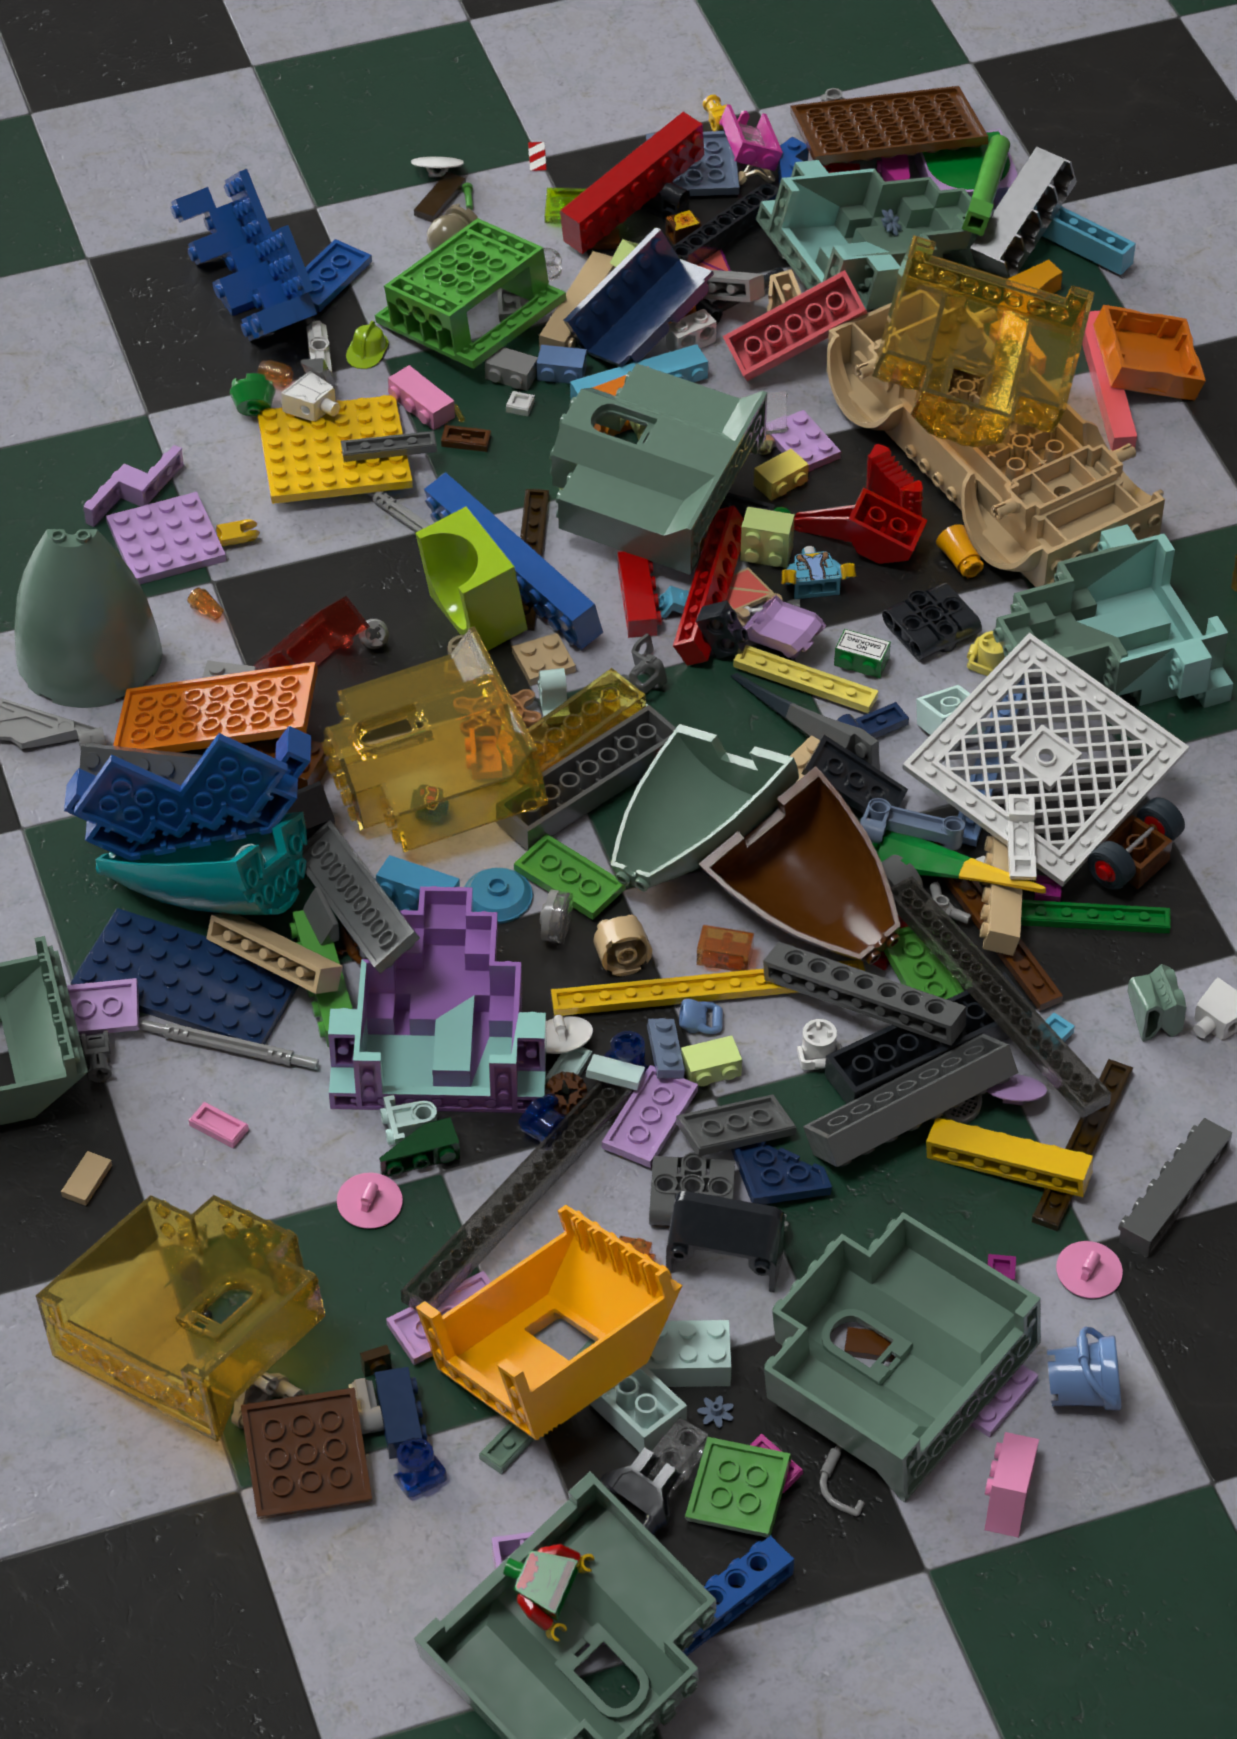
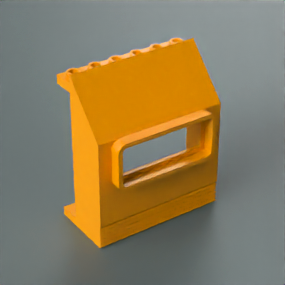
(577, 1277)

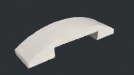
(1021, 837)

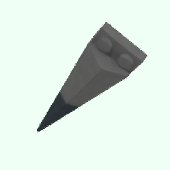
(817, 725)

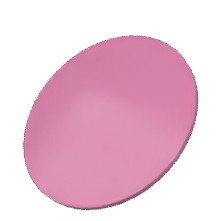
(369, 1200)
(1089, 1269)

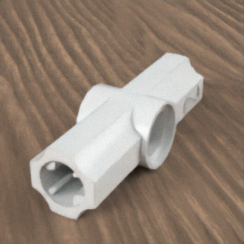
(319, 342)

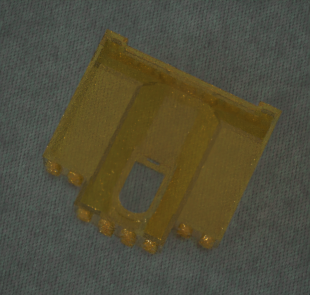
(985, 326)
(453, 773)
(139, 1290)

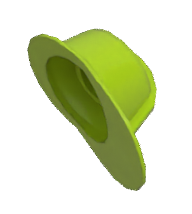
(367, 346)

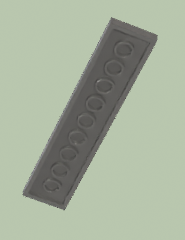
(357, 898)

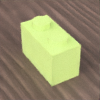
(712, 1061)

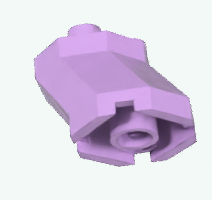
(784, 627)

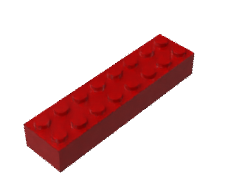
(632, 182)

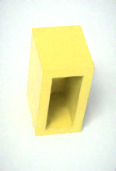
(781, 474)

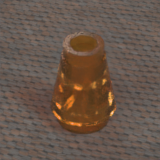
(203, 602)

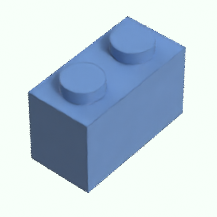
(561, 364)

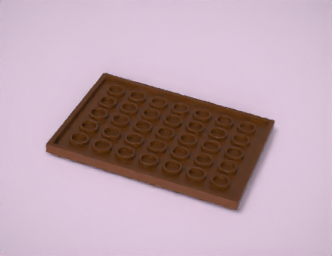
(888, 125)

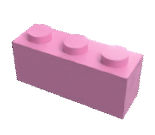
(421, 397)

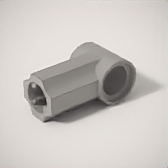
(369, 1412)

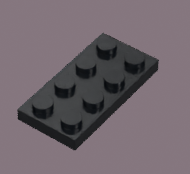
(852, 776)

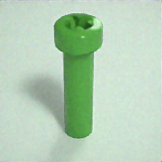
(467, 188)

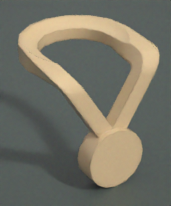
(742, 176)

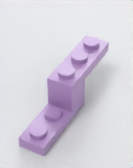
(133, 485)

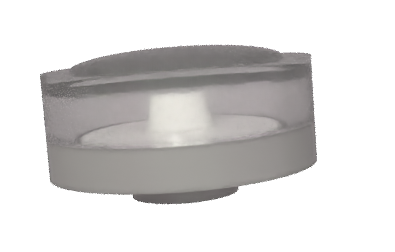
(556, 916)

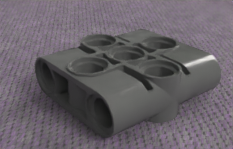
(693, 1178)

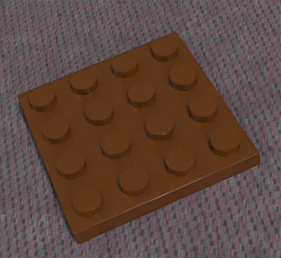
(306, 1453)

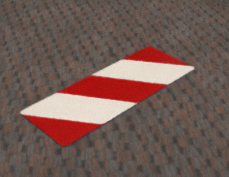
(537, 156)

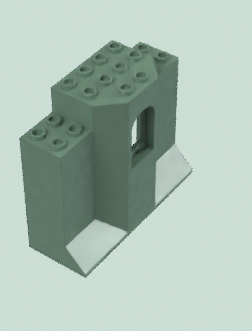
(669, 485)
(949, 1324)
(631, 1600)

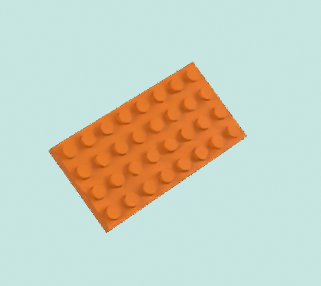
(237, 705)

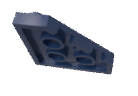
(778, 1174)

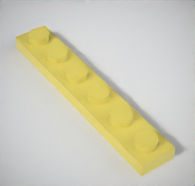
(806, 679)

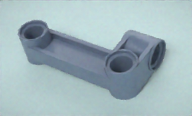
(882, 817)

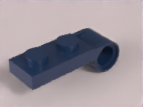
(879, 721)

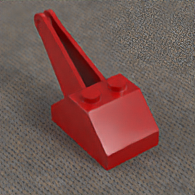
(873, 525)

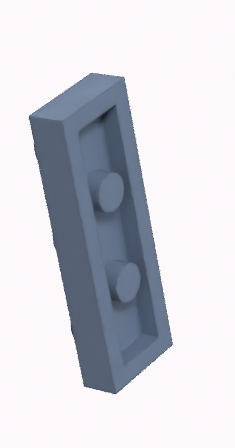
(665, 1048)

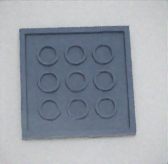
(714, 172)

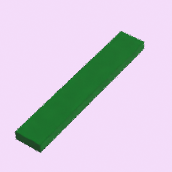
(1095, 916)

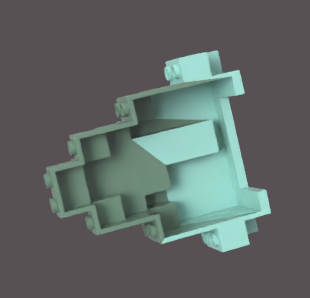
(835, 225)
(1123, 623)

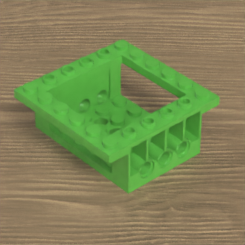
(436, 292)

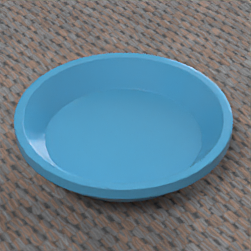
(501, 892)

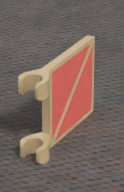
(747, 590)

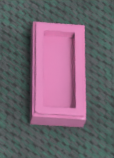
(218, 1125)

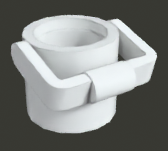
(817, 1042)

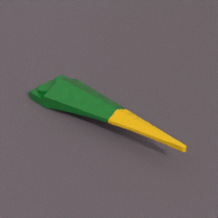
(939, 861)

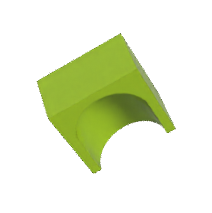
(471, 578)

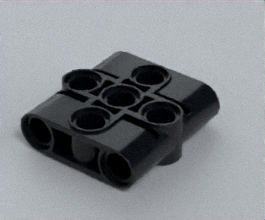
(932, 621)

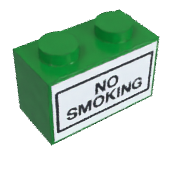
(862, 653)

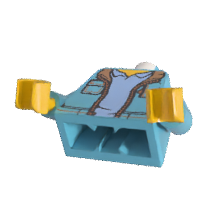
(816, 574)

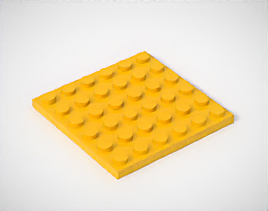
(307, 457)

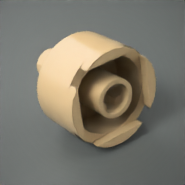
(622, 945)

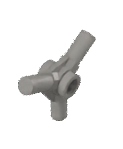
(944, 903)

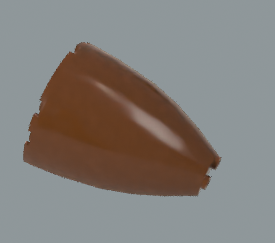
(812, 873)

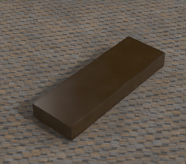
(439, 197)

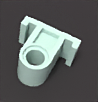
(552, 689)
(405, 1118)

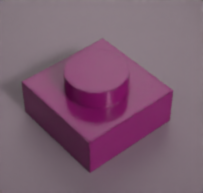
(1053, 889)
(1004, 1264)

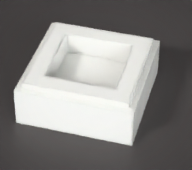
(520, 403)

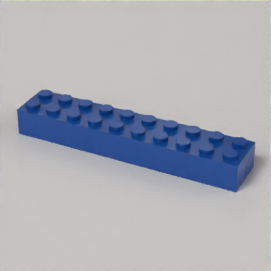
(537, 580)

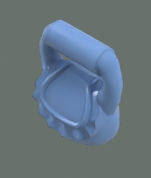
(693, 1017)

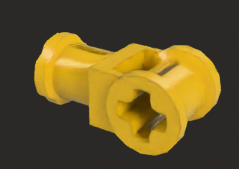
(715, 111)

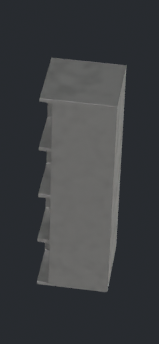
(1024, 214)

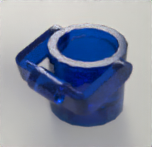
(629, 1048)
(541, 1117)
(417, 1467)

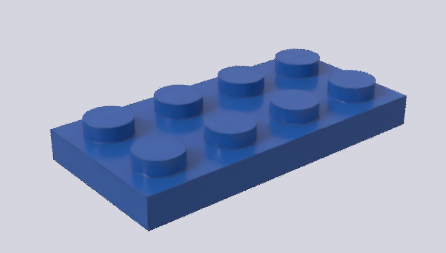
(334, 271)

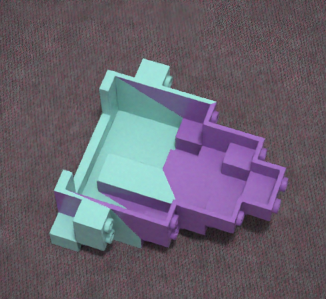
(440, 1020)

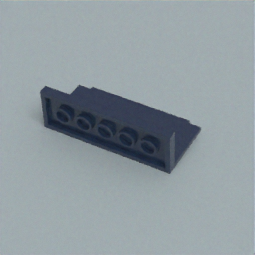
(637, 302)

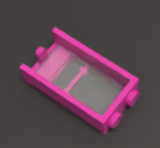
(751, 144)

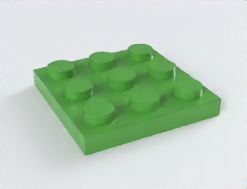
(738, 1487)

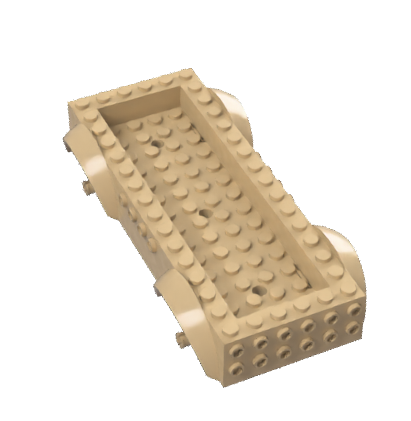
(1019, 499)

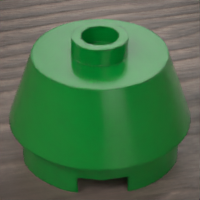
(252, 394)

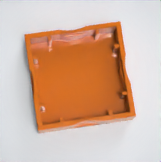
(1148, 353)

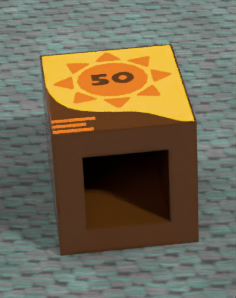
(681, 225)

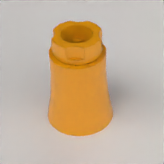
(960, 550)

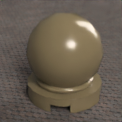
(448, 225)

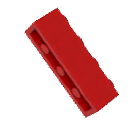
(638, 595)

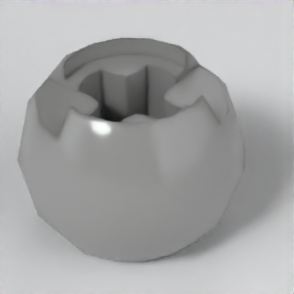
(383, 633)

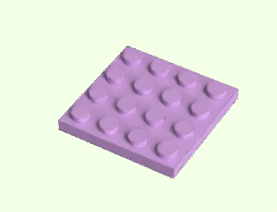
(166, 538)

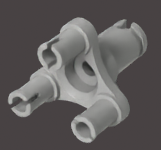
(262, 1390)

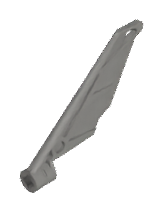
(35, 728)

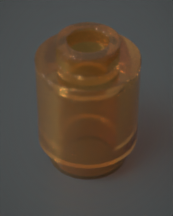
(277, 372)

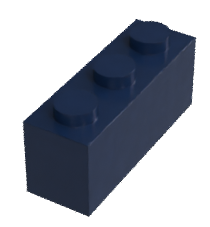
(399, 1408)

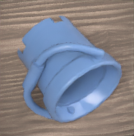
(1086, 1372)

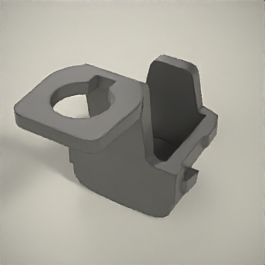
(647, 663)

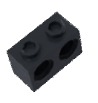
(722, 629)

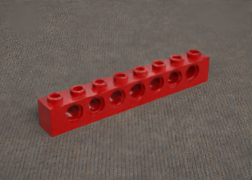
(710, 582)

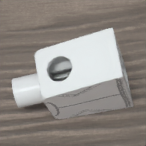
(310, 398)

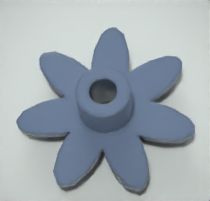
(890, 222)
(716, 1411)

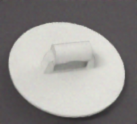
(437, 162)
(566, 1034)

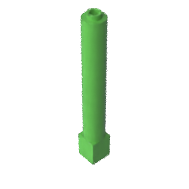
(987, 185)

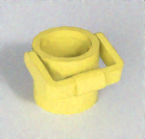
(989, 654)

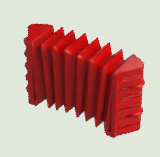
(891, 482)

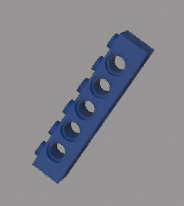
(776, 1567)

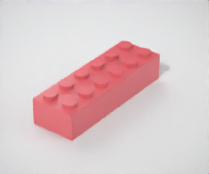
(794, 325)

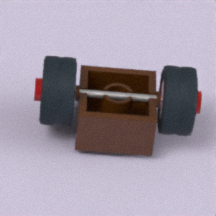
(1137, 846)

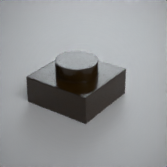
(375, 1360)

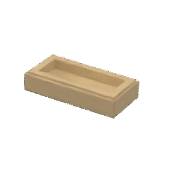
(86, 1178)

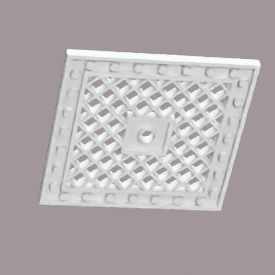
(1086, 691)

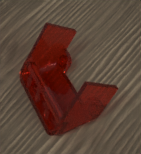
(317, 636)

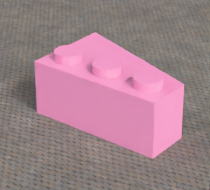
(1010, 1483)

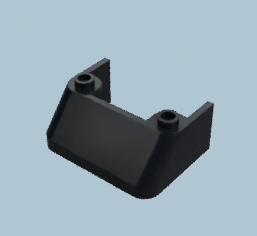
(727, 1229)

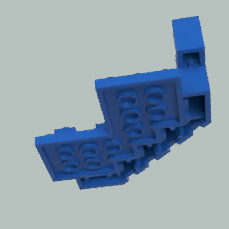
(263, 262)
(223, 797)

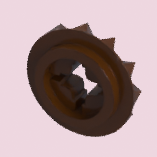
(573, 1082)

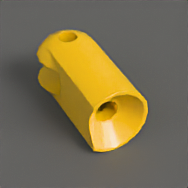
(234, 532)

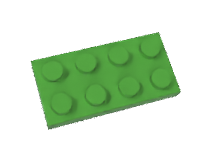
(563, 869)
(920, 968)

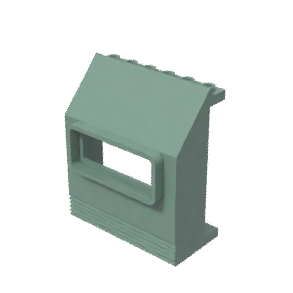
(38, 1033)

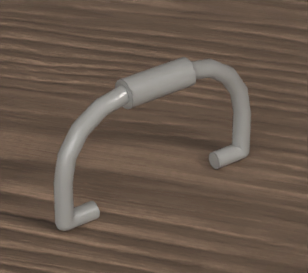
(826, 1472)

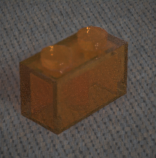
(725, 948)

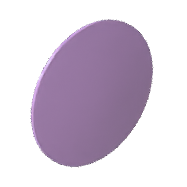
(1019, 1089)

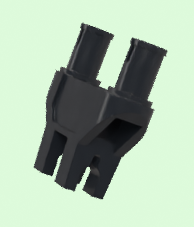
(646, 1494)

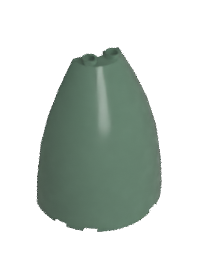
(83, 622)
(693, 804)

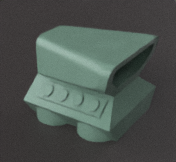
(1157, 1002)

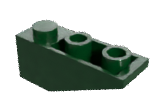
(426, 1146)

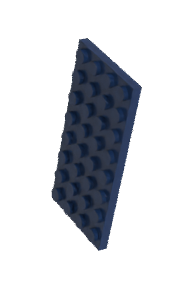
(188, 978)

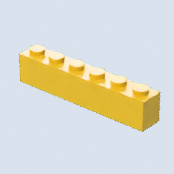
(1009, 1157)

